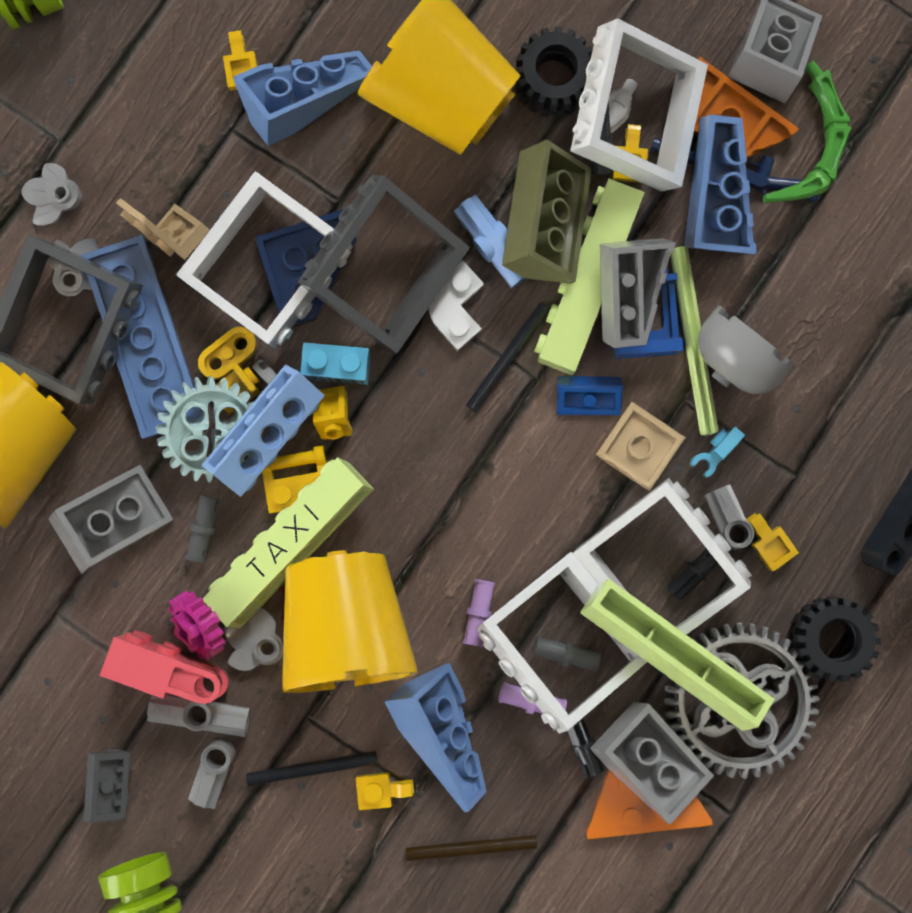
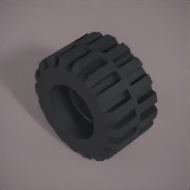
(549, 47)
(860, 644)

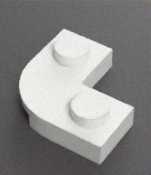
(447, 307)

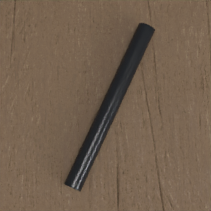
(507, 357)
(312, 768)

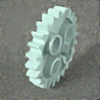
(180, 430)

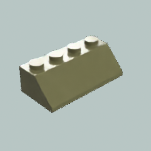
(547, 214)

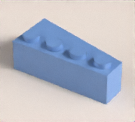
(719, 190)

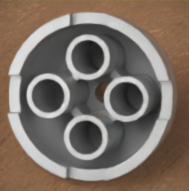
(741, 355)

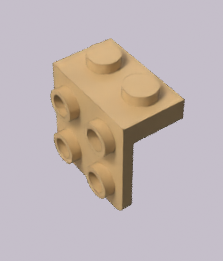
(174, 233)

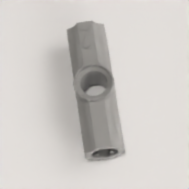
(220, 716)

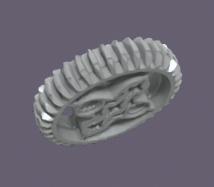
(757, 676)

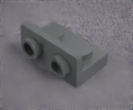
(107, 785)

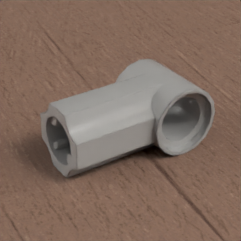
(728, 513)
(211, 775)

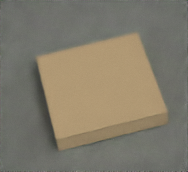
(640, 446)

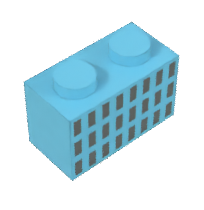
(335, 363)

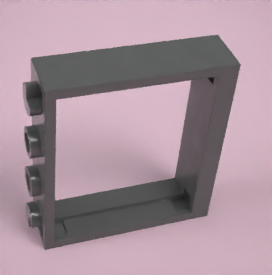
(424, 289)
(113, 329)

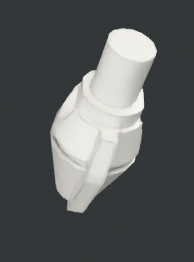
(620, 104)

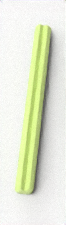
(691, 327)

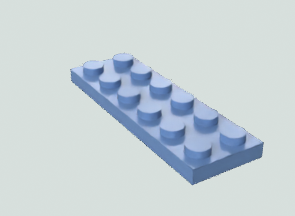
(151, 352)

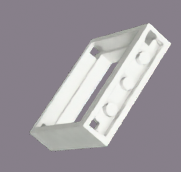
(681, 113)
(222, 234)
(698, 523)
(514, 664)

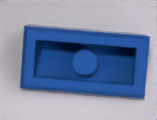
(589, 395)

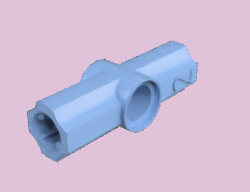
(487, 235)

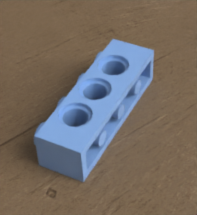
(247, 432)

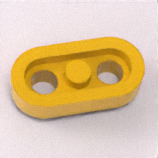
(227, 352)

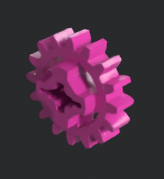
(196, 625)

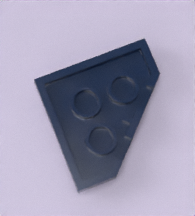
(284, 257)

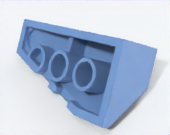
(294, 95)
(434, 724)

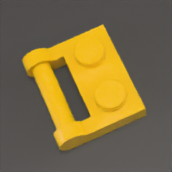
(284, 491)

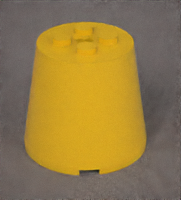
(441, 76)
(30, 439)
(342, 624)

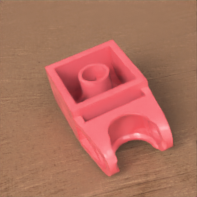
(161, 669)

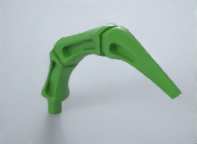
(836, 136)

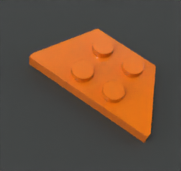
(761, 124)
(624, 813)

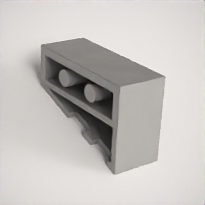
(630, 288)

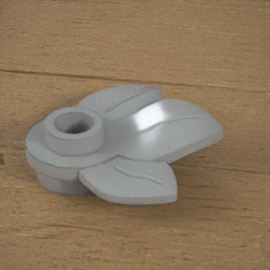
(47, 194)
(62, 269)
(250, 641)

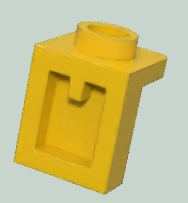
(246, 380)
(332, 414)

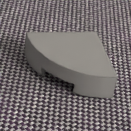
(264, 371)

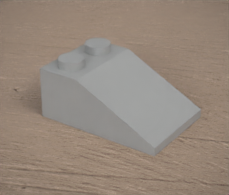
(776, 48)
(110, 518)
(652, 761)

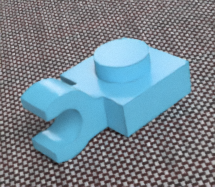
(723, 445)

